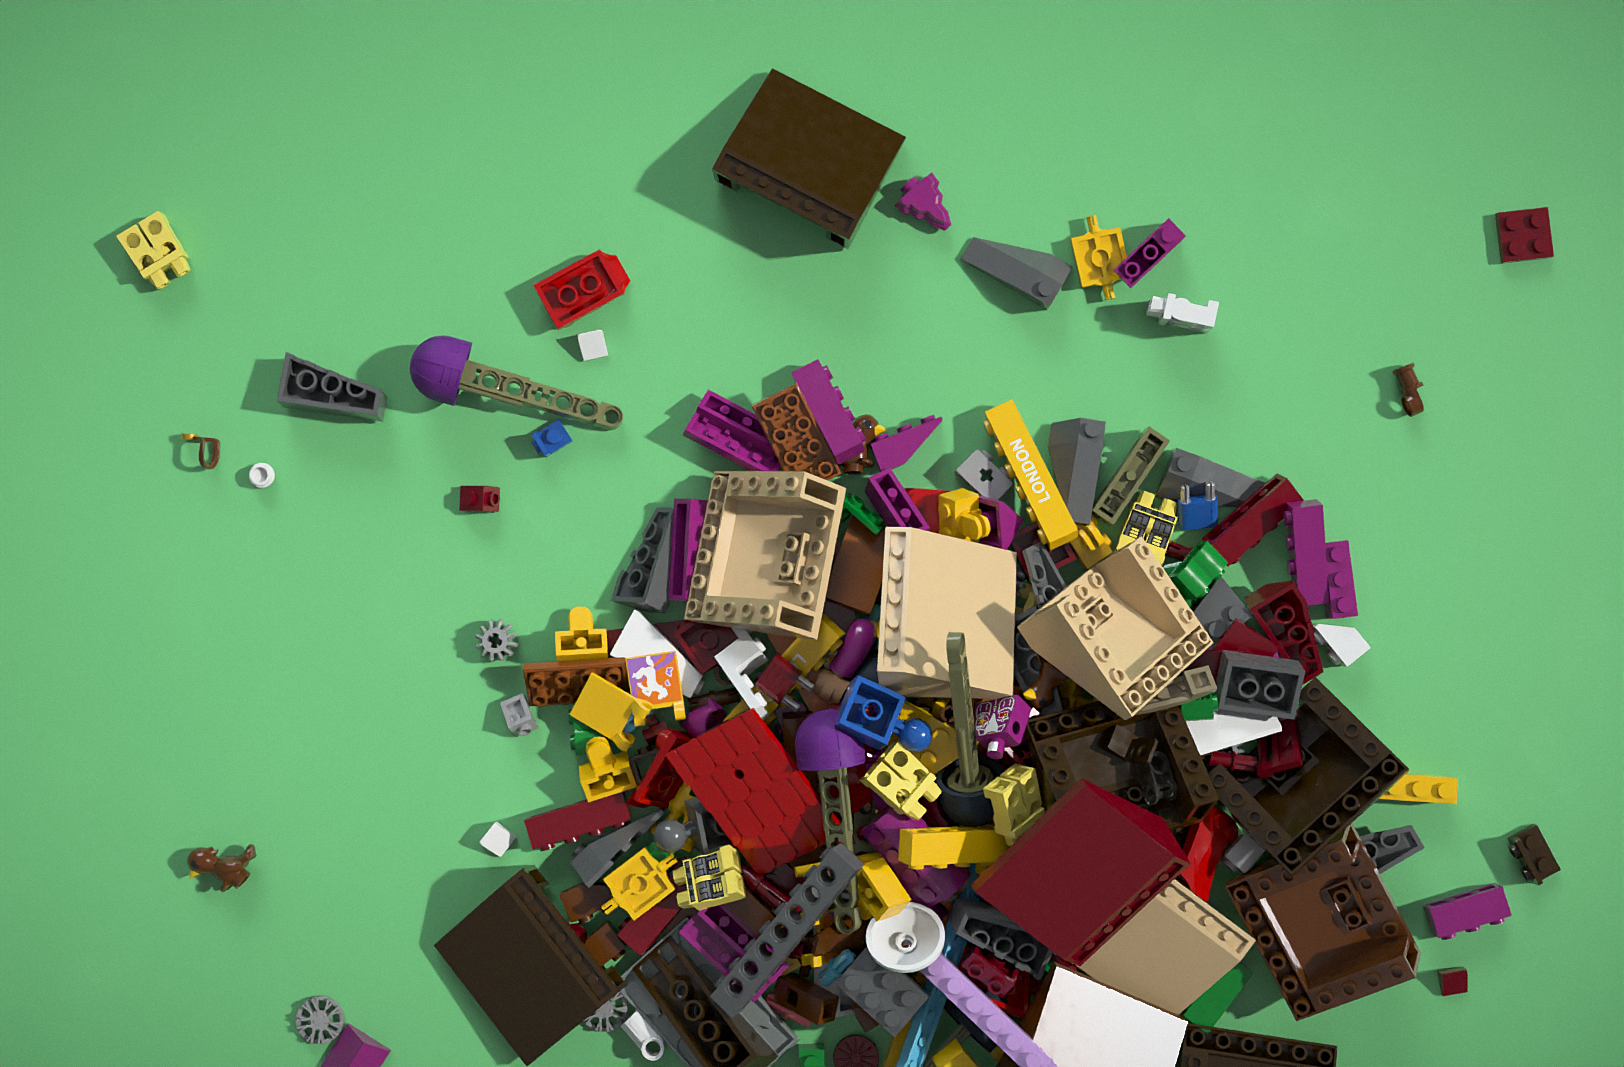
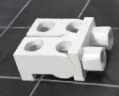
(1182, 313)

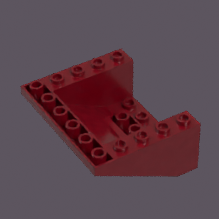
(1083, 871)

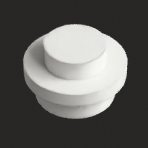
(261, 475)

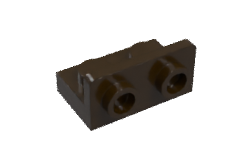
(1533, 854)

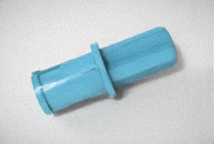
(836, 967)

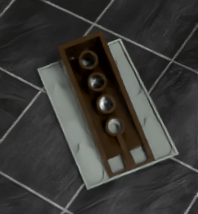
(673, 995)

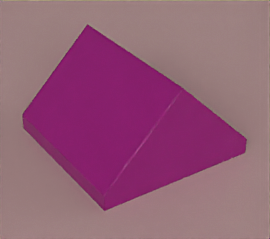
(1002, 520)
(356, 1050)

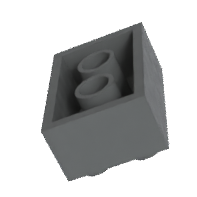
(1259, 684)
(884, 994)

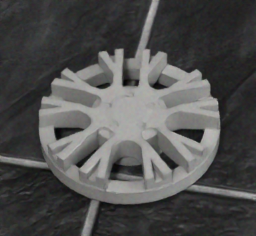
(606, 1011)
(320, 1020)

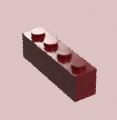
(1252, 519)
(577, 819)
(646, 929)

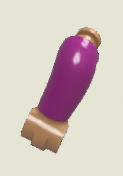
(850, 656)

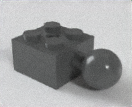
(702, 827)

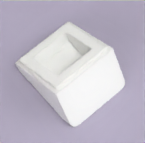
(592, 345)
(497, 839)

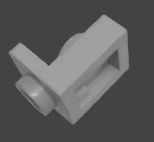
(518, 715)

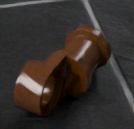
(1409, 382)

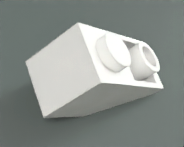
(1343, 643)

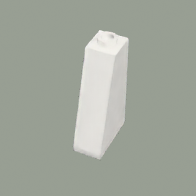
(643, 638)

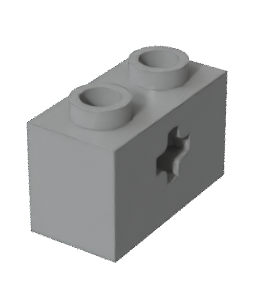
(970, 474)
(1241, 853)

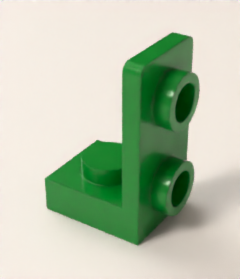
(855, 505)

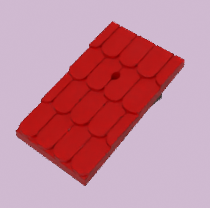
(753, 790)

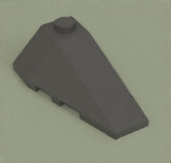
(1023, 270)
(1076, 458)
(1195, 471)
(1043, 574)
(648, 575)
(1391, 846)
(600, 854)

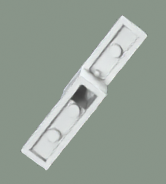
(739, 661)

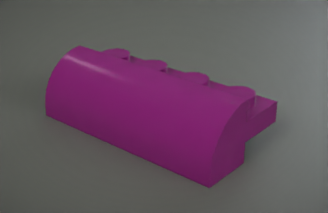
(731, 433)
(929, 883)
(722, 938)

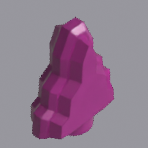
(924, 201)

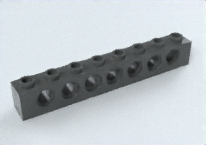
(845, 867)

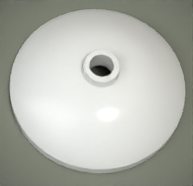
(914, 927)

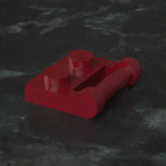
(1285, 750)

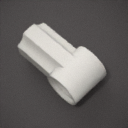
(642, 1033)

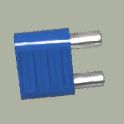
(1197, 510)

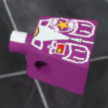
(1001, 723)

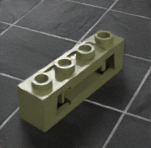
(1129, 476)

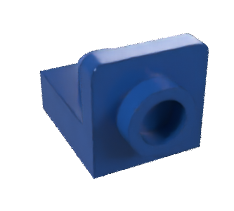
(551, 438)

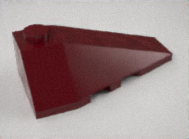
(1287, 622)

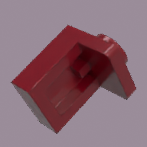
(479, 498)

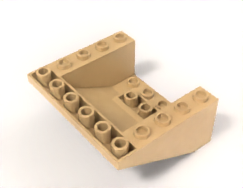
(766, 552)
(938, 588)
(1119, 630)
(1170, 950)

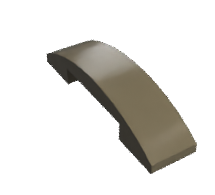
(1182, 689)

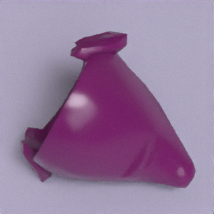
(703, 718)

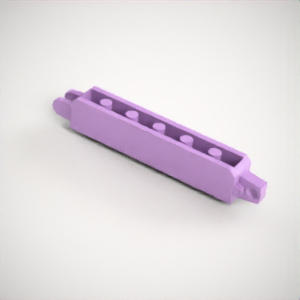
(986, 1014)

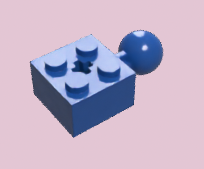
(884, 712)

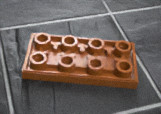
(795, 433)
(857, 569)
(564, 680)

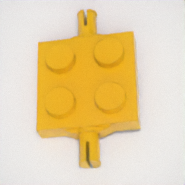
(1098, 255)
(639, 883)

